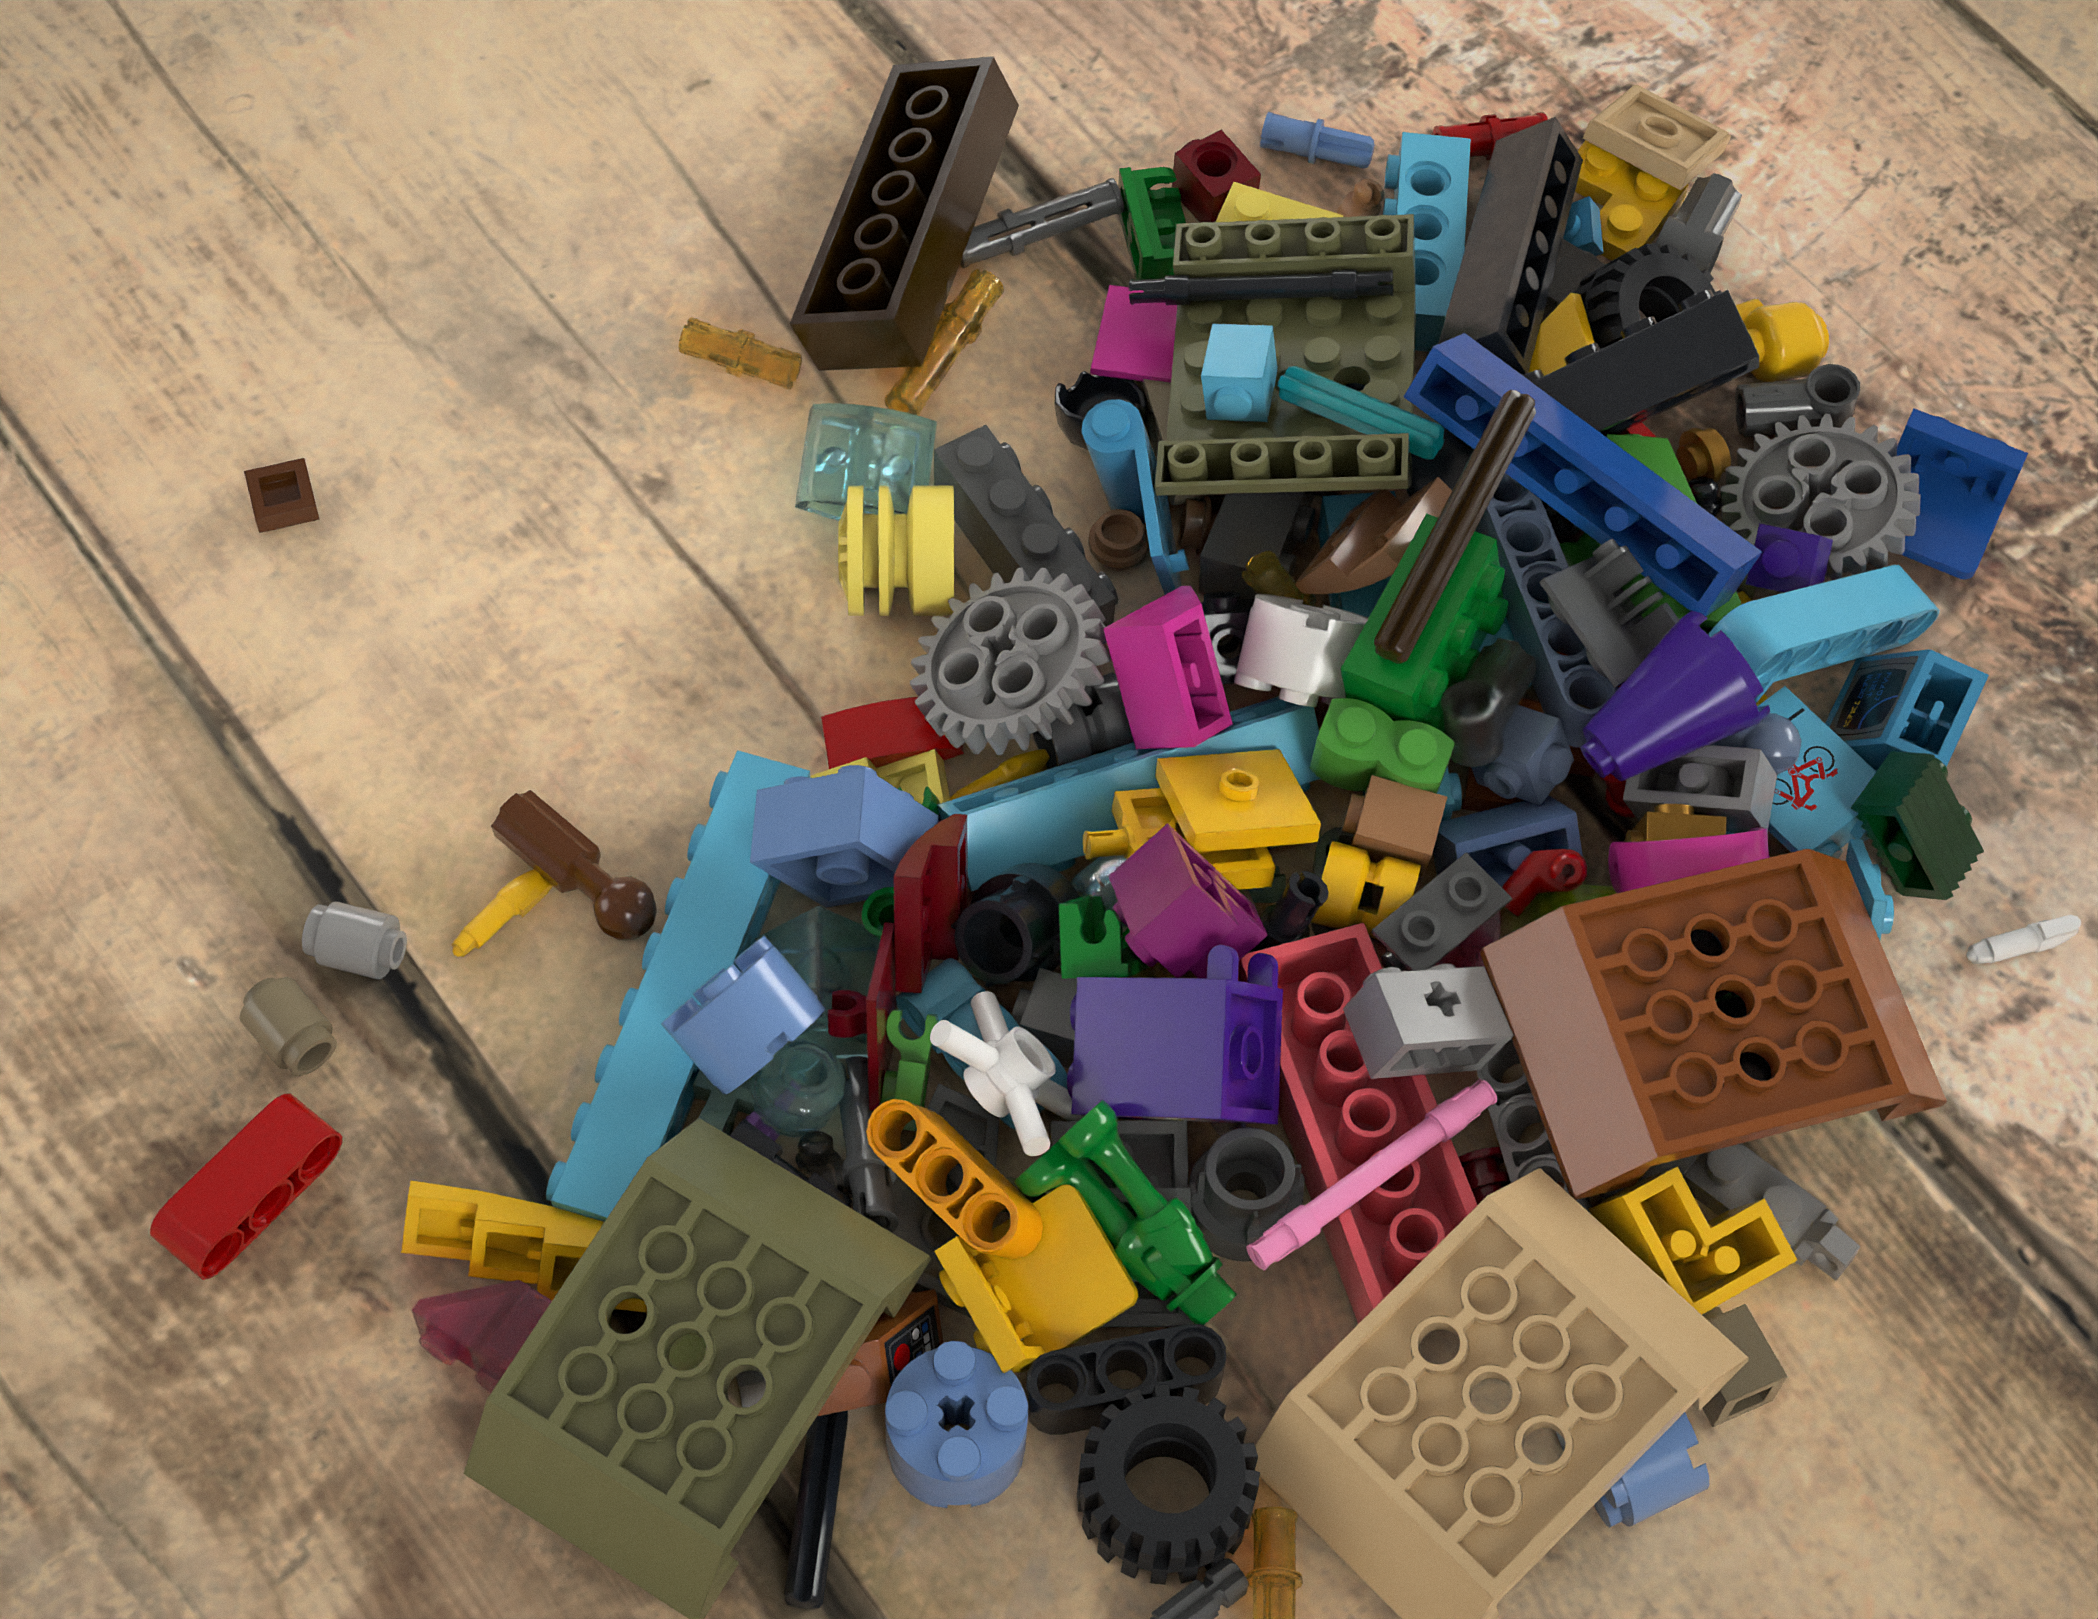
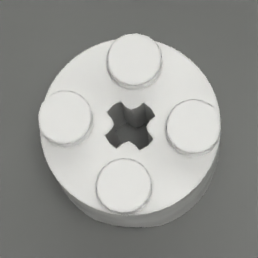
(1297, 649)

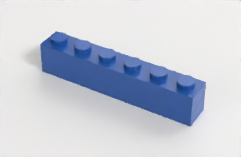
(1588, 477)

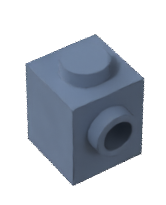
(1532, 758)

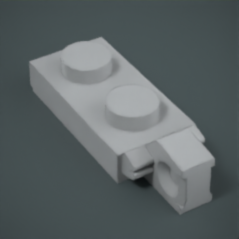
(1739, 1177)

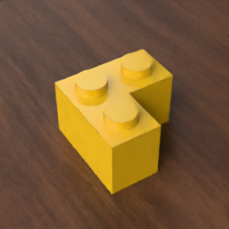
(1694, 1256)

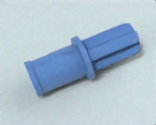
(1316, 141)

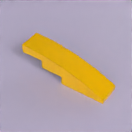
(500, 1236)

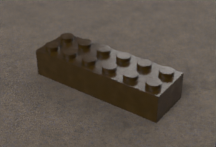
(905, 215)

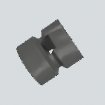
(1094, 729)

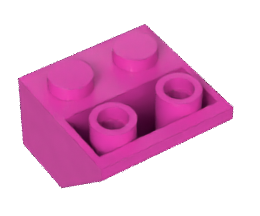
(1168, 673)

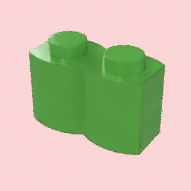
(1366, 742)

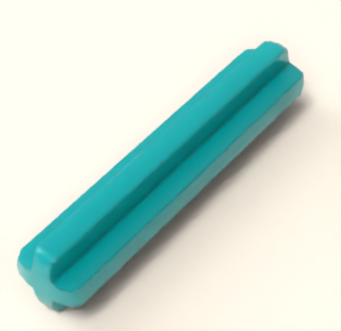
(1359, 410)

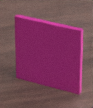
(1134, 339)

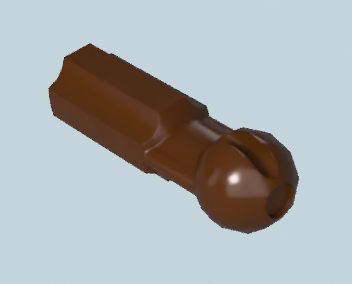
(570, 862)

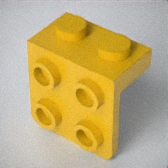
(1047, 1297)

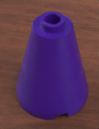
(1674, 703)

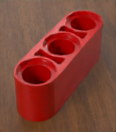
(246, 1186)

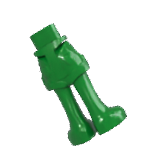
(1158, 1246)

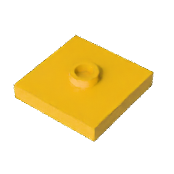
(1237, 800)

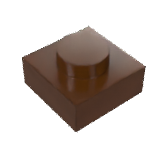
(281, 495)

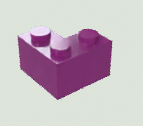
(1181, 906)

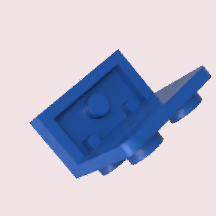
(1961, 491)

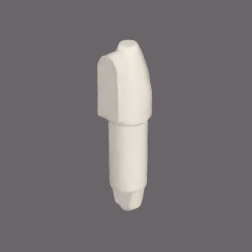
(2032, 938)

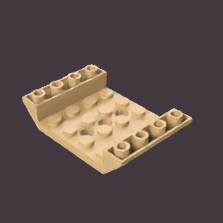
(1426, 1487)

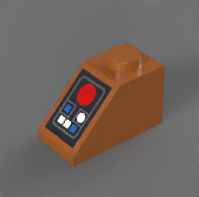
(886, 1352)

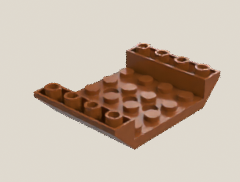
(1642, 1062)

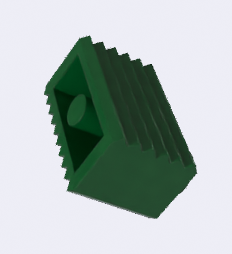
(1918, 825)

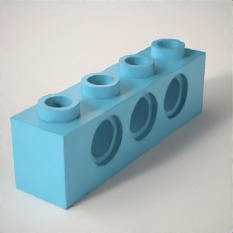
(1433, 185)

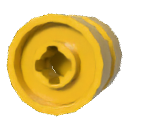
(1345, 878)

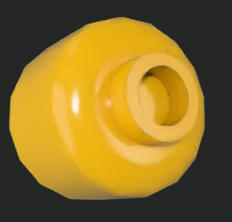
(1788, 340)

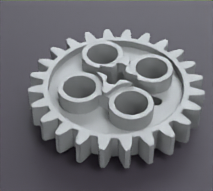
(1861, 524)
(1010, 661)

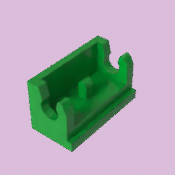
(1150, 220)
(1094, 941)

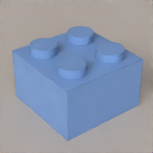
(836, 833)

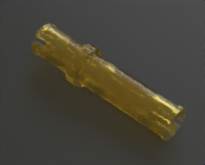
(956, 328)

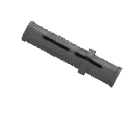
(1101, 201)
(862, 1169)

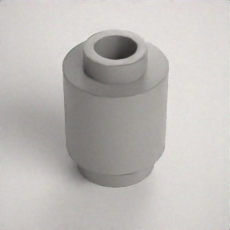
(354, 939)

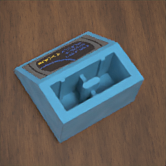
(1905, 705)

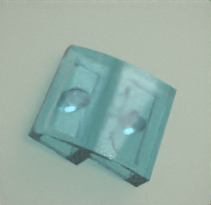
(866, 449)

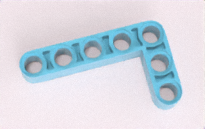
(1828, 623)

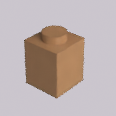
(1395, 821)

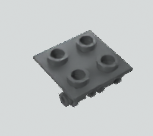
(1603, 615)

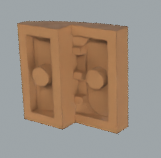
(1371, 540)

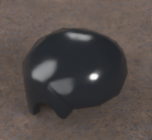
(1089, 390)

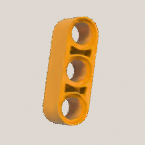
(925, 1170)

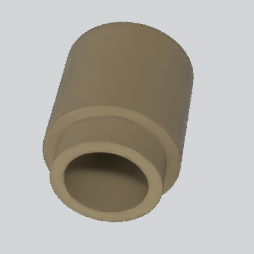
(288, 1025)

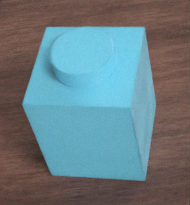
(1239, 372)

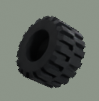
(1640, 280)
(1176, 1430)

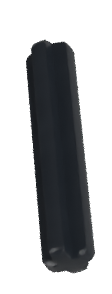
(815, 1511)

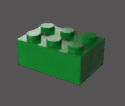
(1448, 644)

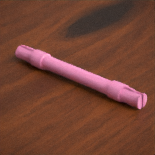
(1306, 1221)

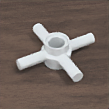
(1007, 1071)

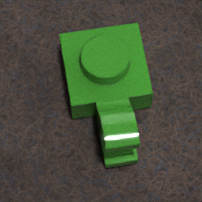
(914, 1066)

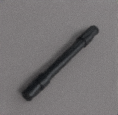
(1339, 284)

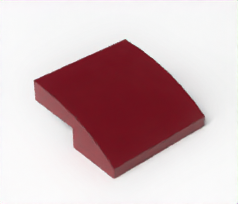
(928, 899)

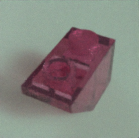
(480, 1326)

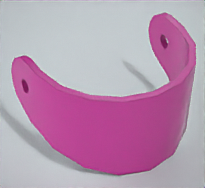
(1655, 862)

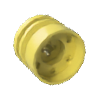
(899, 550)

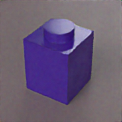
(1788, 559)

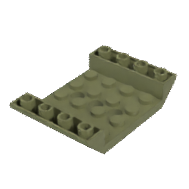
(1341, 340)
(655, 1459)

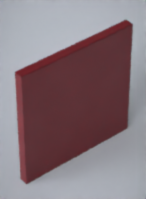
(861, 1014)

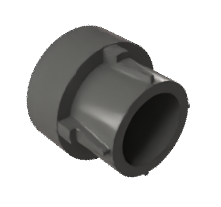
(1250, 1162)

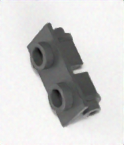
(1440, 916)

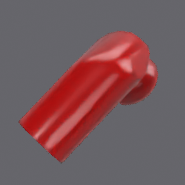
(1544, 873)

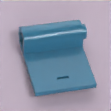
(1127, 475)

